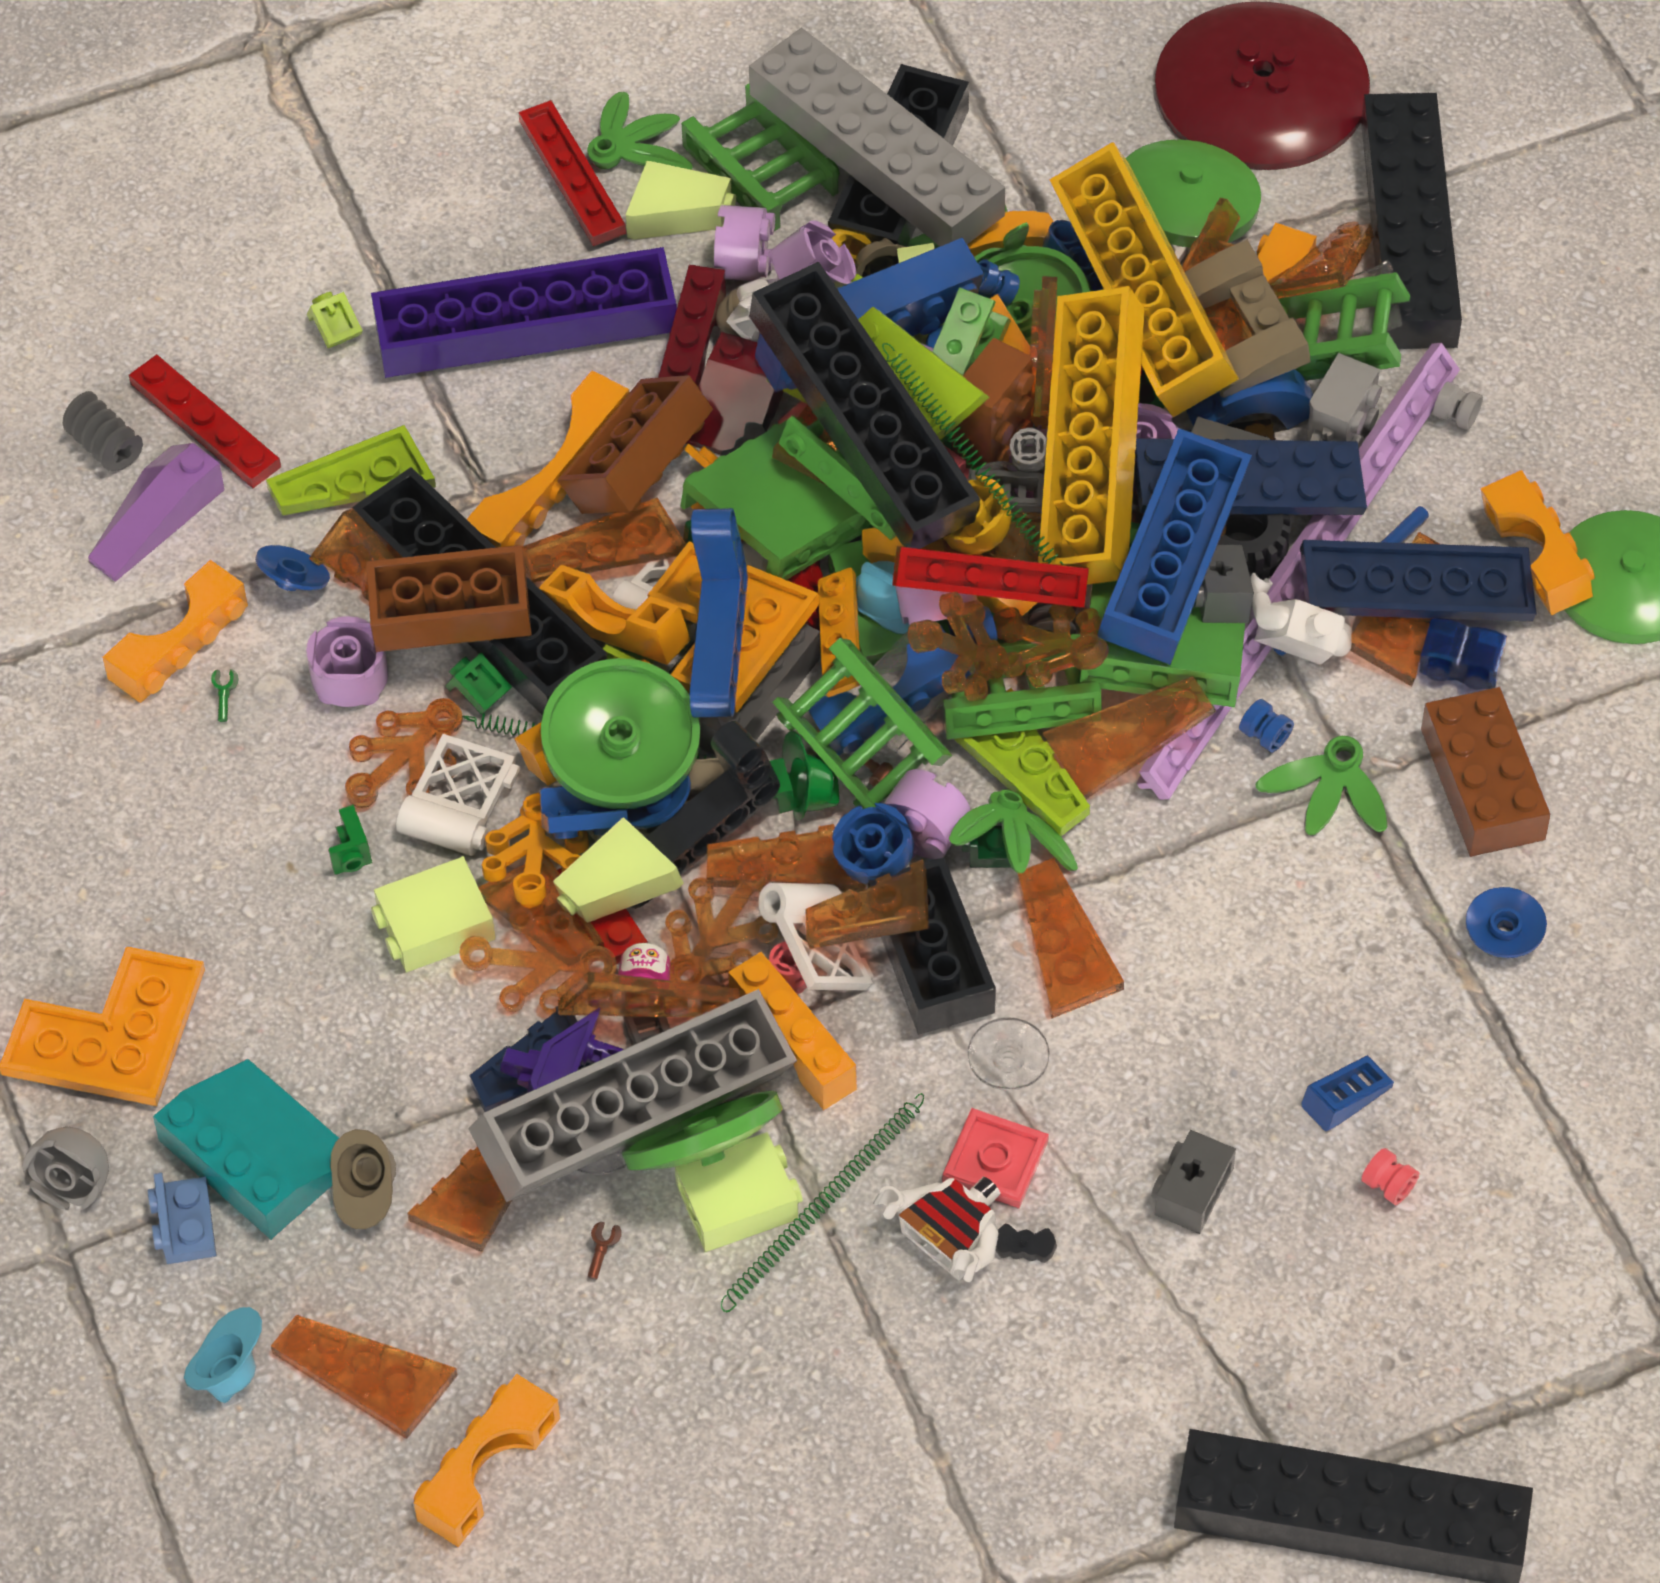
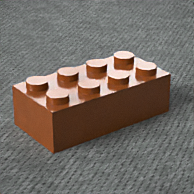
(1008, 381)
(635, 445)
(448, 598)
(1485, 771)

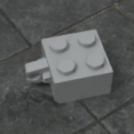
(1344, 402)

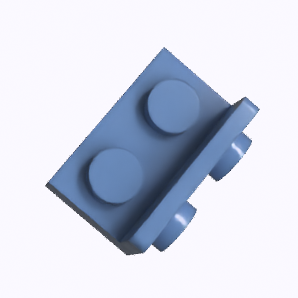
(184, 1219)

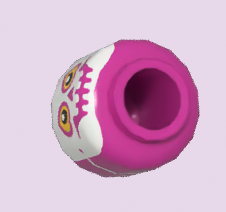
(645, 961)

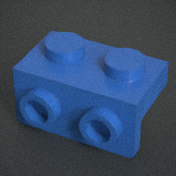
(567, 814)

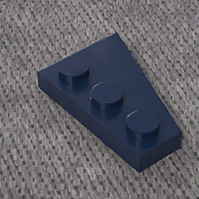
(498, 1088)

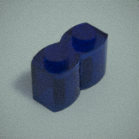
(1462, 654)

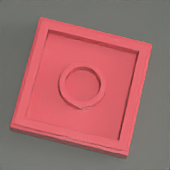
(999, 1151)

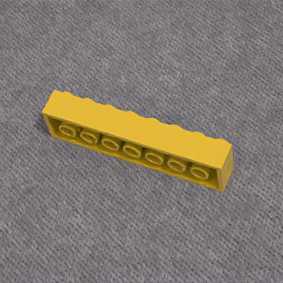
(1132, 250)
(1092, 431)

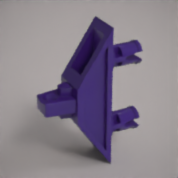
(559, 1055)

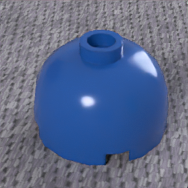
(872, 842)

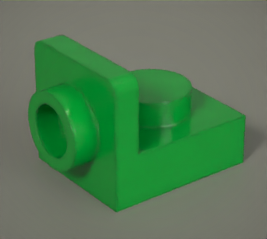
(478, 682)
(353, 848)

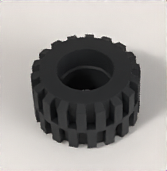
(1271, 542)

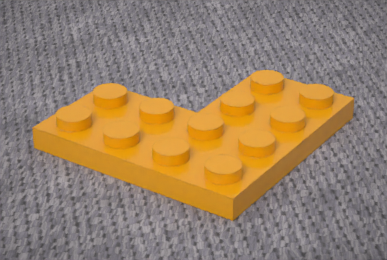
(771, 618)
(115, 1052)

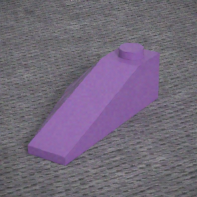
(158, 504)

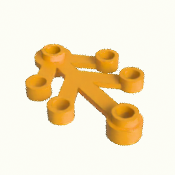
(529, 885)

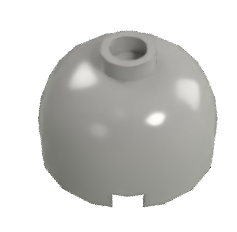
(67, 1167)

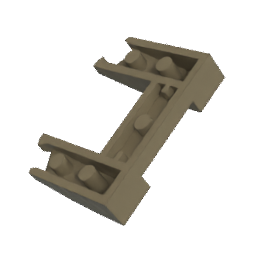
(1275, 340)

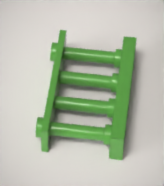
(721, 161)
(967, 333)
(1373, 349)
(831, 469)
(874, 691)
(1024, 708)

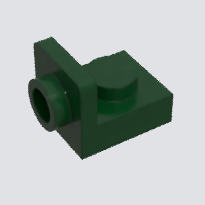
(988, 850)

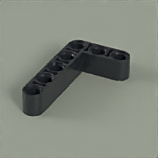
(721, 806)

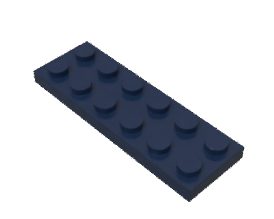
(1280, 476)
(1419, 580)

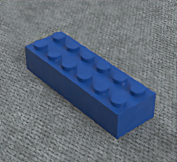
(911, 294)
(1174, 546)

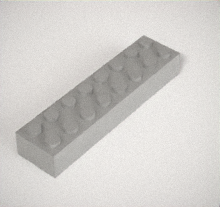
(876, 140)
(631, 1095)

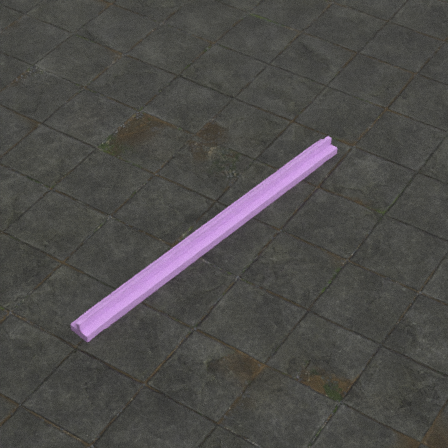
(1378, 457)

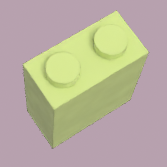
(432, 914)
(739, 1193)

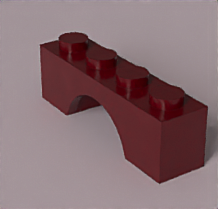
(693, 323)

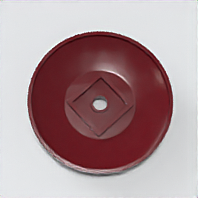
(1269, 122)

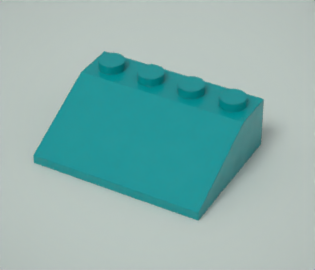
(250, 1144)

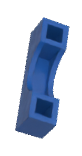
(916, 687)

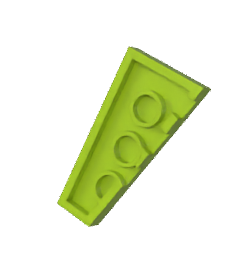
(948, 385)
(348, 473)
(1030, 769)

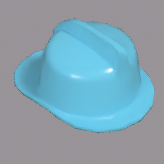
(878, 596)
(225, 1357)

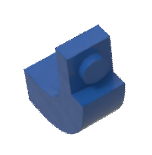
(1282, 396)

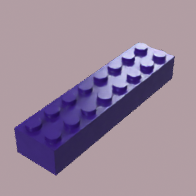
(524, 312)

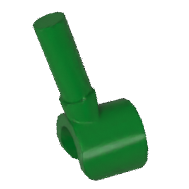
(224, 692)

